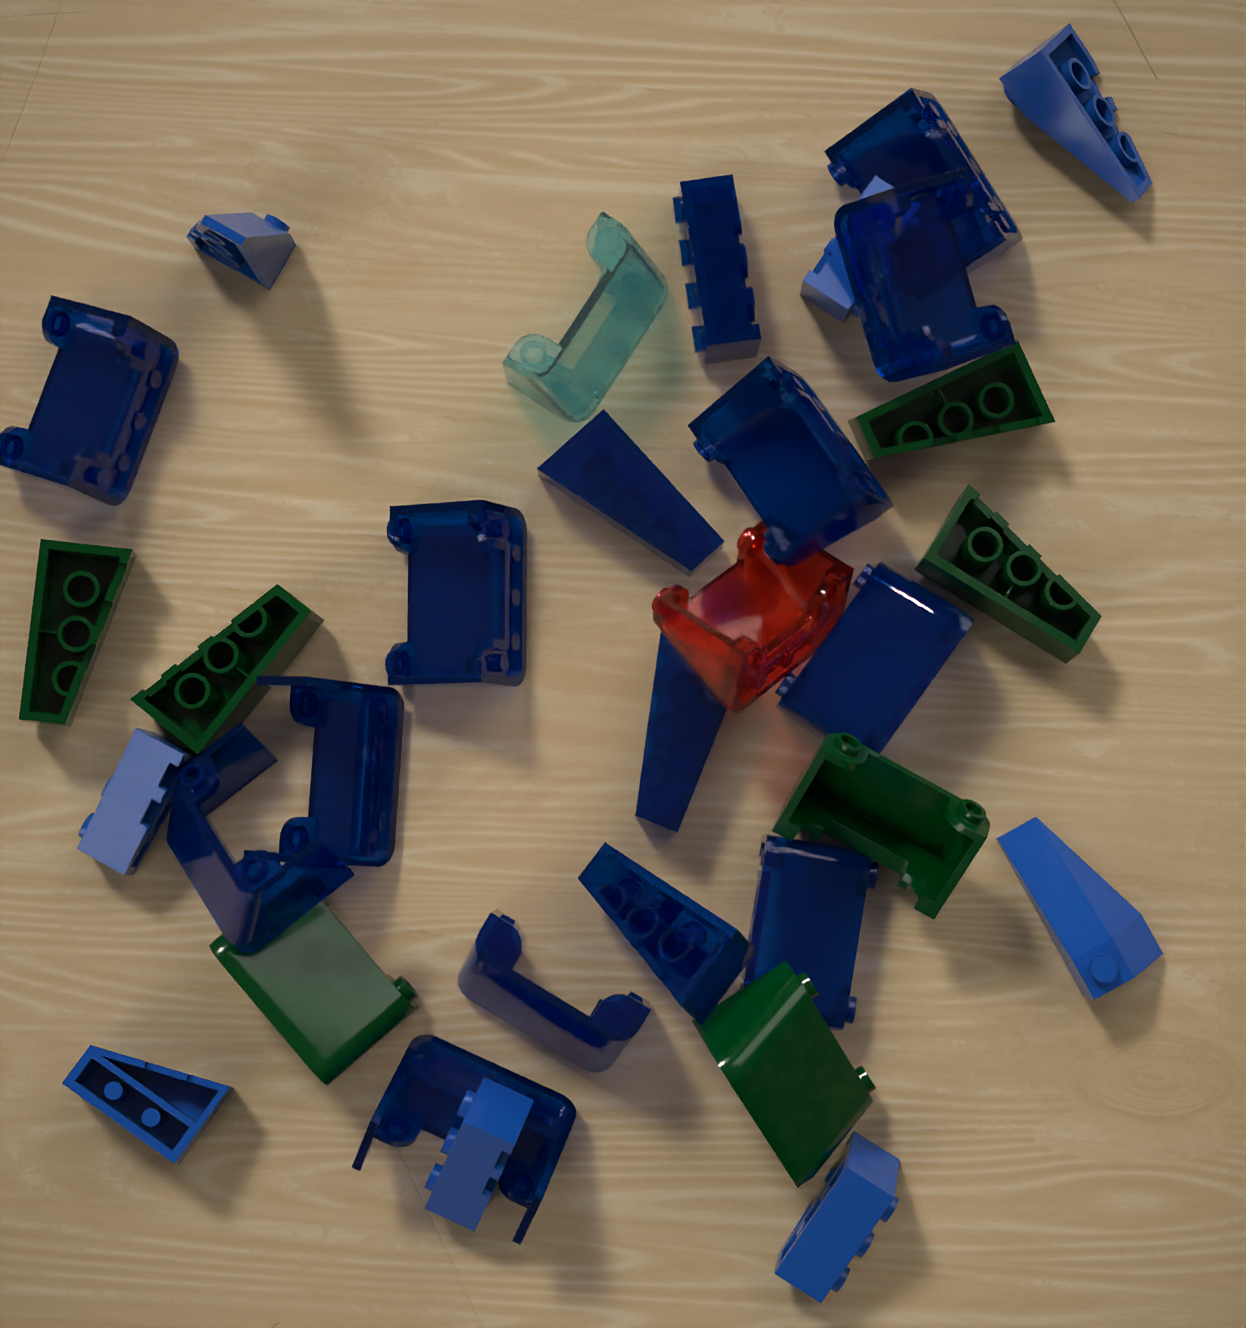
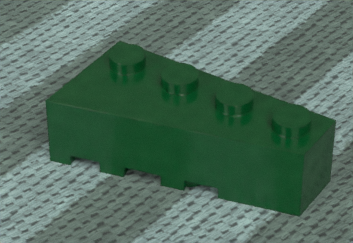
(965, 404)
(1006, 579)
(69, 621)
(218, 681)

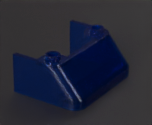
(352, 768)
(257, 894)
(428, 1095)

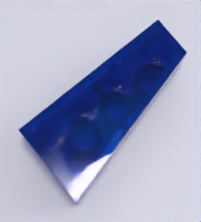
(717, 270)
(624, 487)
(678, 739)
(677, 937)

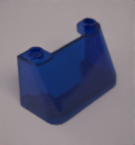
(915, 142)
(914, 279)
(94, 403)
(790, 462)
(461, 595)
(874, 659)
(811, 917)
(586, 1040)

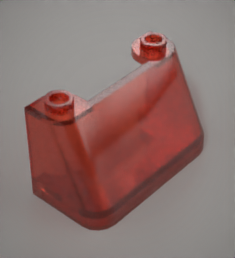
(754, 619)

